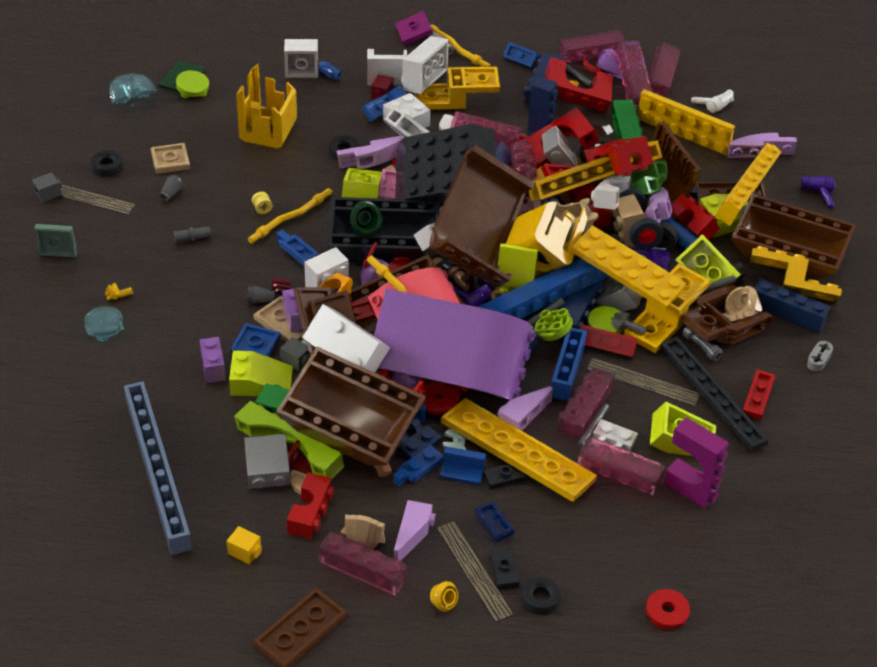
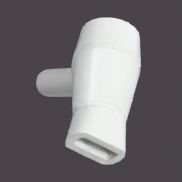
(717, 102)

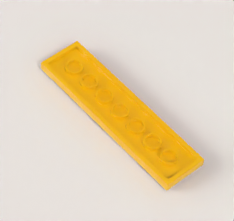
(519, 449)

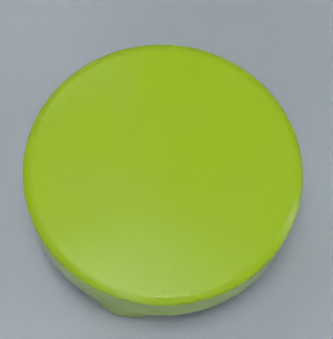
(192, 84)
(601, 318)
(553, 324)

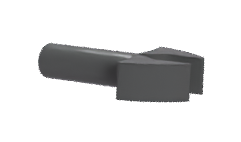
(621, 320)

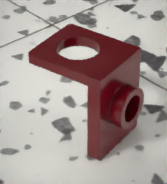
(299, 461)

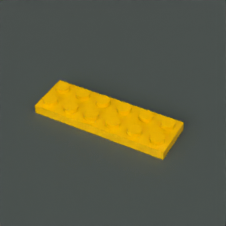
(686, 122)
(628, 267)

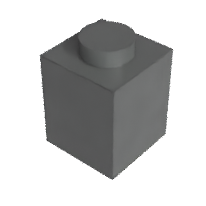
(47, 187)
(294, 354)

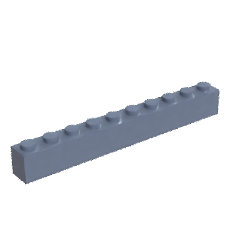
(157, 469)

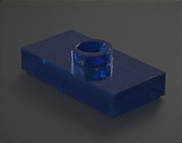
(494, 521)

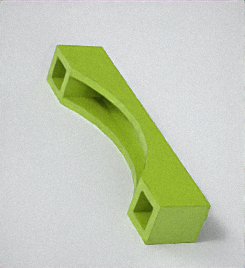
(257, 421)

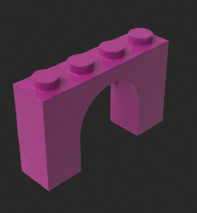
(710, 453)

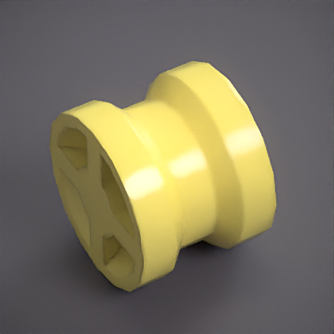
(262, 202)

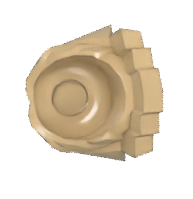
(742, 303)
(364, 530)

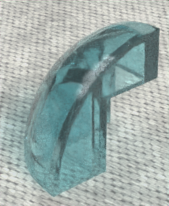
(129, 86)

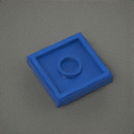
(256, 339)

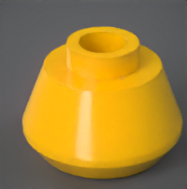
(444, 596)

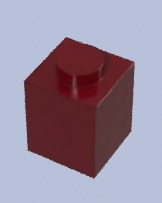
(381, 86)

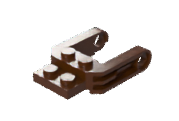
(712, 324)

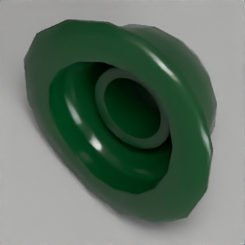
(366, 218)

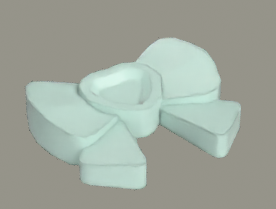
(458, 440)

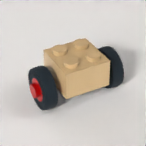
(631, 224)

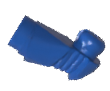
(330, 71)

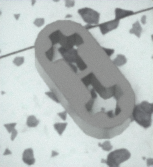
(817, 354)

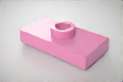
(387, 184)

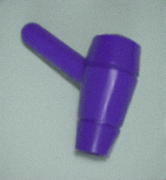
(821, 184)
(476, 297)

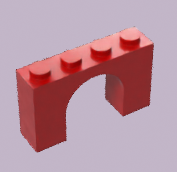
(595, 98)
(571, 125)

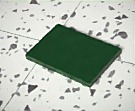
(169, 80)

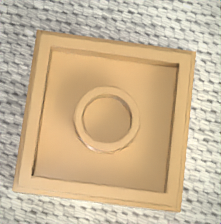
(170, 158)

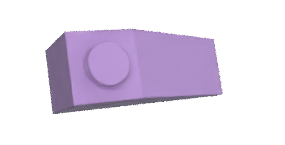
(525, 408)
(414, 527)

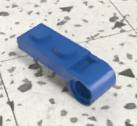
(375, 108)

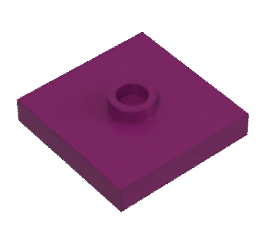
(413, 28)

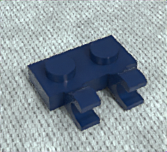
(419, 441)

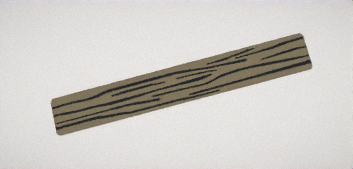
(96, 199)
(646, 382)
(475, 571)

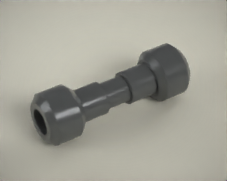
(713, 352)

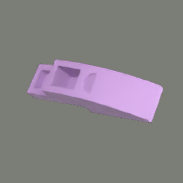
(752, 145)
(371, 155)
(659, 206)

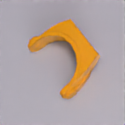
(338, 281)

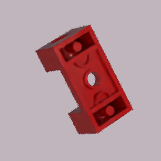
(620, 153)

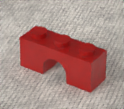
(585, 191)
(686, 210)
(305, 519)

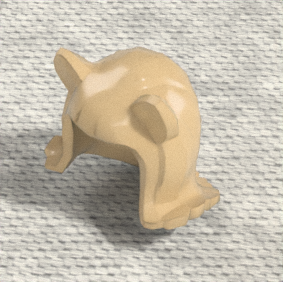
(575, 209)

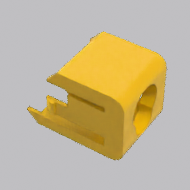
(256, 121)
(530, 233)

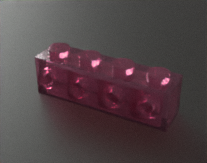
(588, 46)
(663, 68)
(632, 69)
(504, 132)
(524, 162)
(586, 402)
(621, 465)
(362, 563)

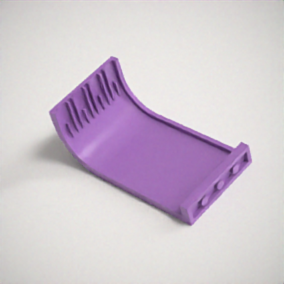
(454, 343)

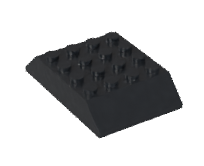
(432, 159)
(395, 238)

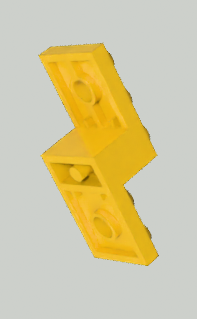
(459, 82)
(795, 274)
(668, 322)

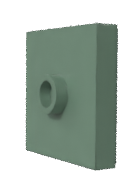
(55, 240)

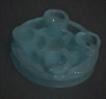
(103, 322)

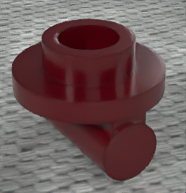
(280, 284)

